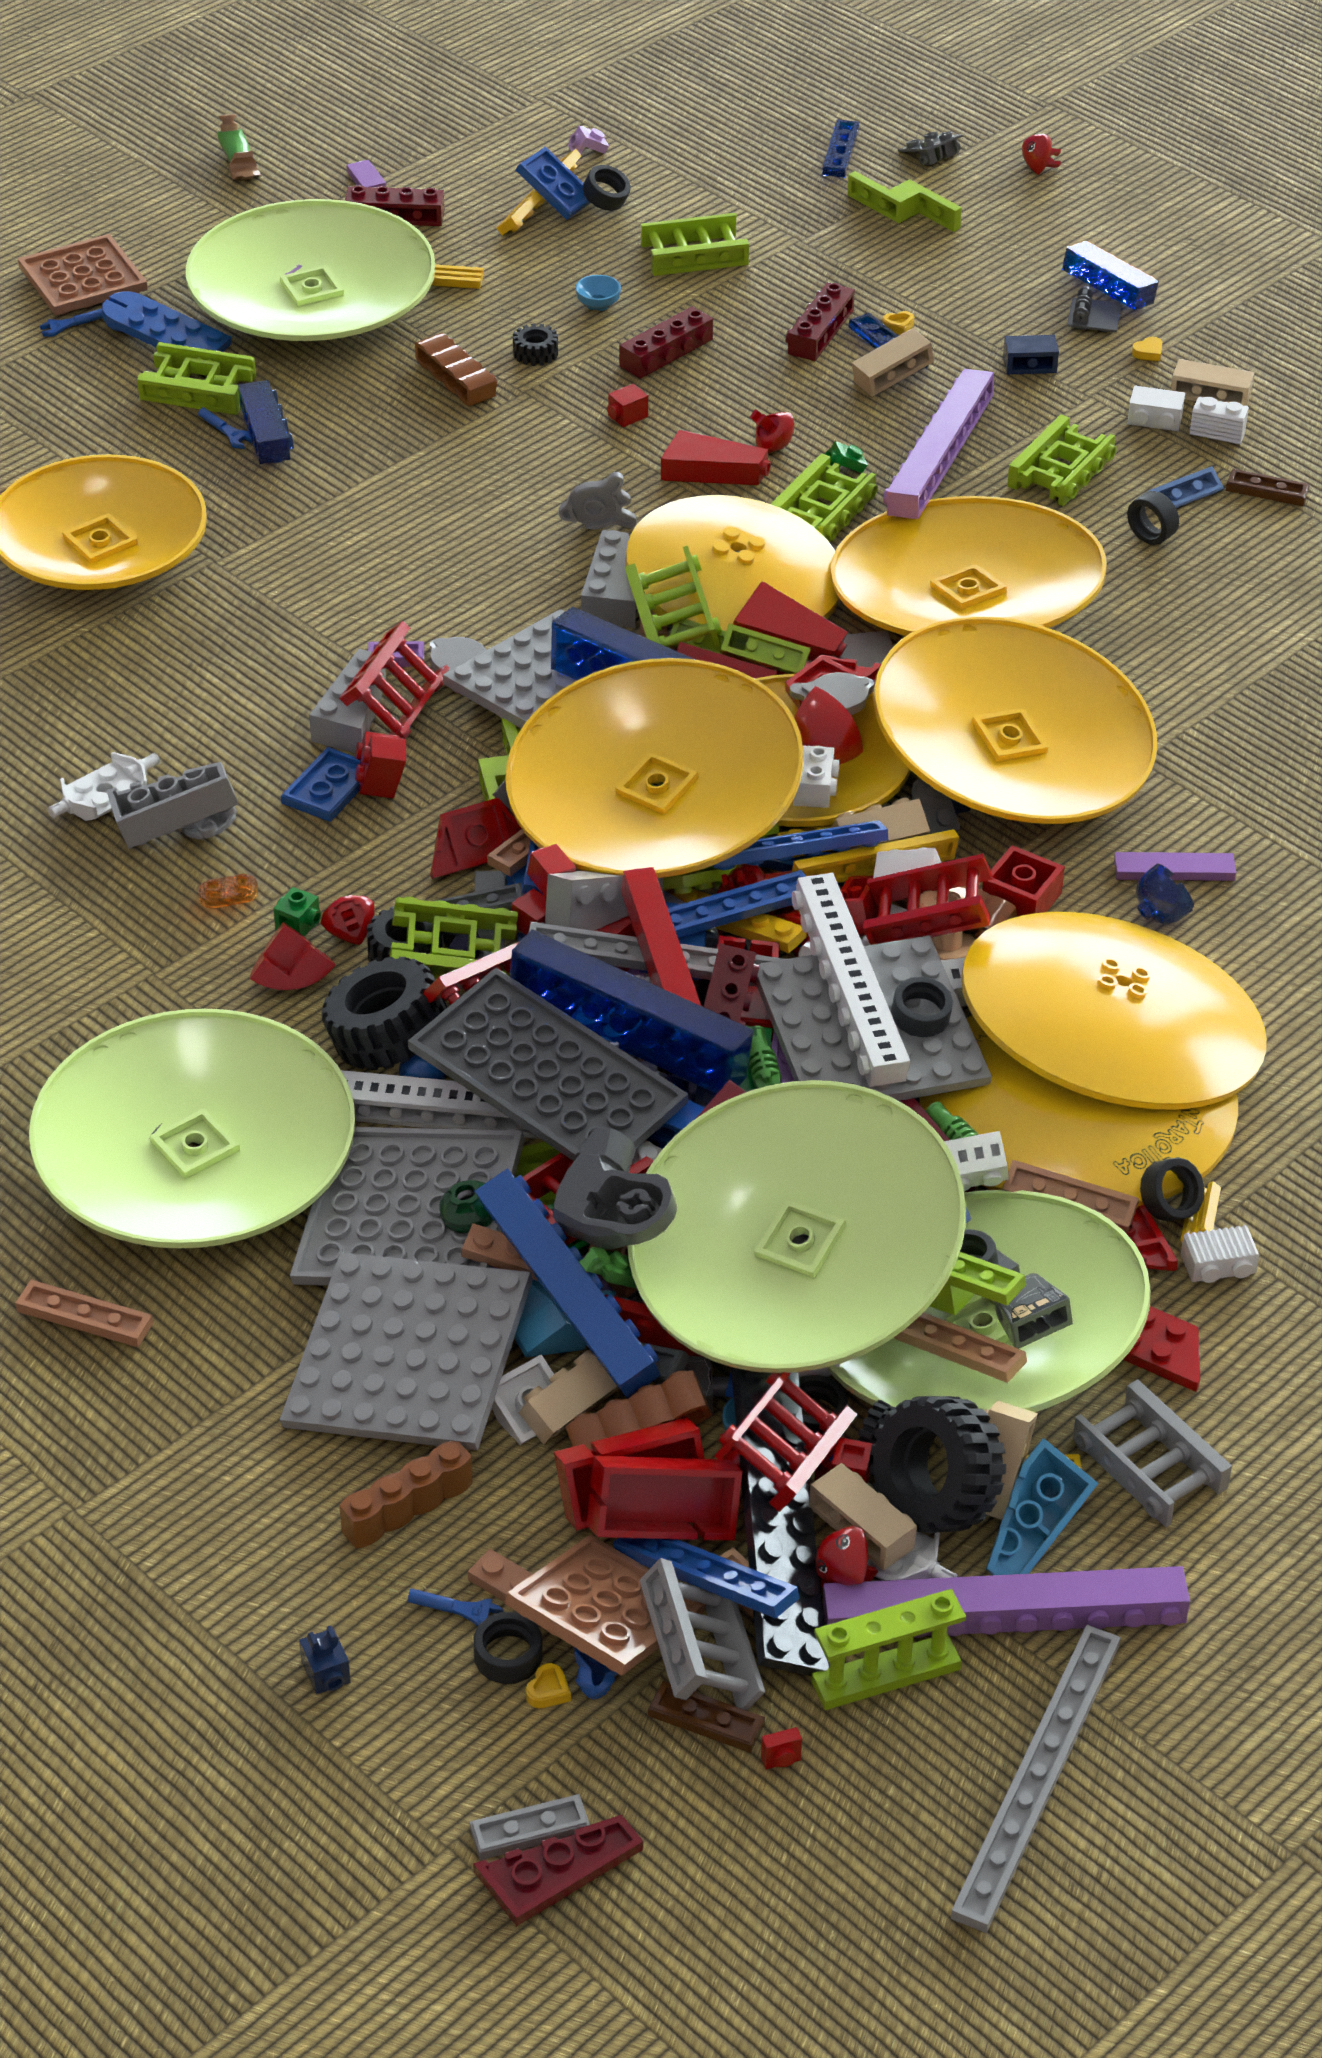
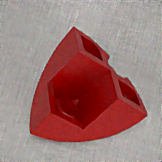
(828, 724)
(290, 962)

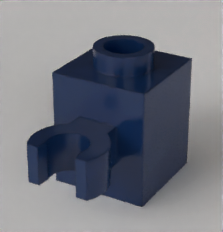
(324, 1660)

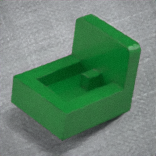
(847, 456)

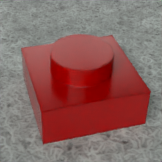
(853, 1455)
(781, 1748)

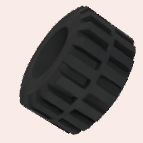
(382, 934)

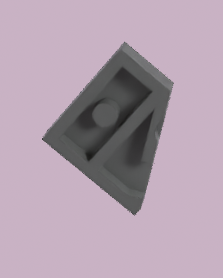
(936, 806)

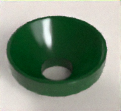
(461, 1214)

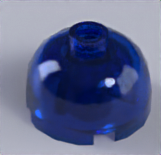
(1162, 897)

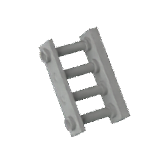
(1162, 1426)
(681, 1649)

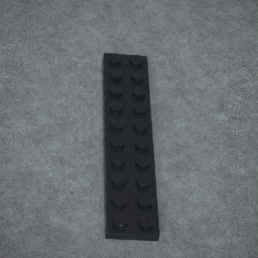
(781, 1541)

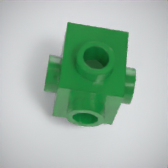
(298, 910)

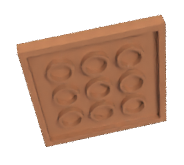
(81, 274)
(593, 1603)

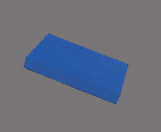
(554, 182)
(324, 785)

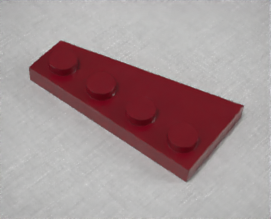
(543, 1875)

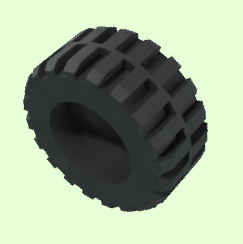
(379, 1011)
(972, 1457)

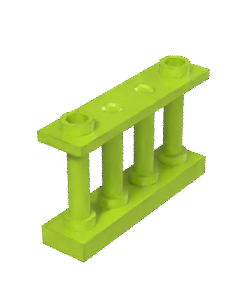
(699, 256)
(647, 602)
(893, 1668)

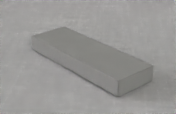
(528, 1826)

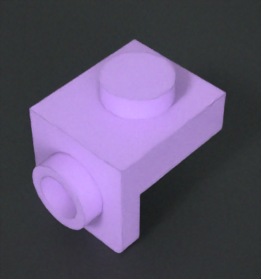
(588, 138)

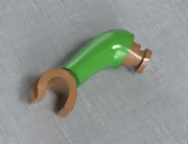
(237, 149)

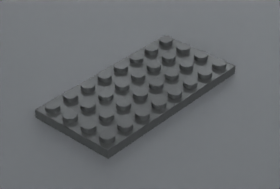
(544, 1067)

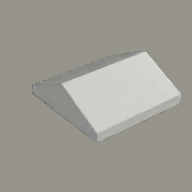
(510, 1396)

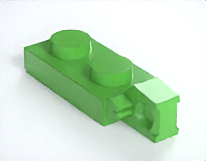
(611, 1265)

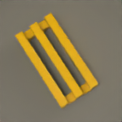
(458, 276)
(1205, 1217)

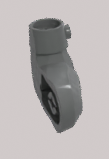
(605, 1201)

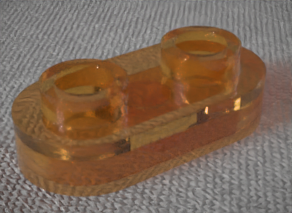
(228, 891)

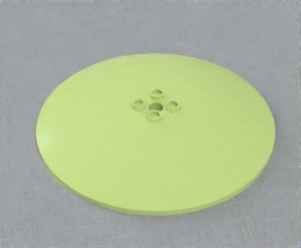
(354, 275)
(244, 1087)
(790, 1162)
(1069, 1249)

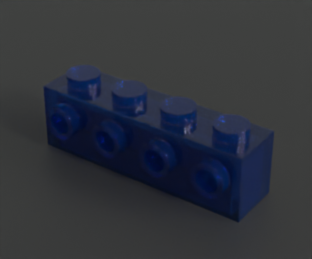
(1110, 275)
(265, 422)

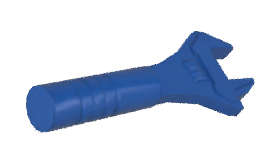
(59, 325)
(234, 435)
(473, 1611)

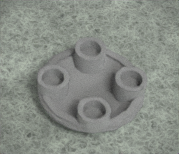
(211, 825)

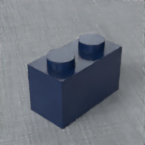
(1030, 354)

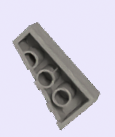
(607, 587)
(338, 724)
(170, 803)
(585, 899)

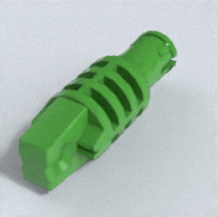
(763, 1061)
(952, 1126)

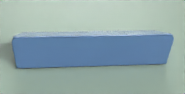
(1191, 487)

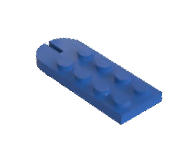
(158, 323)

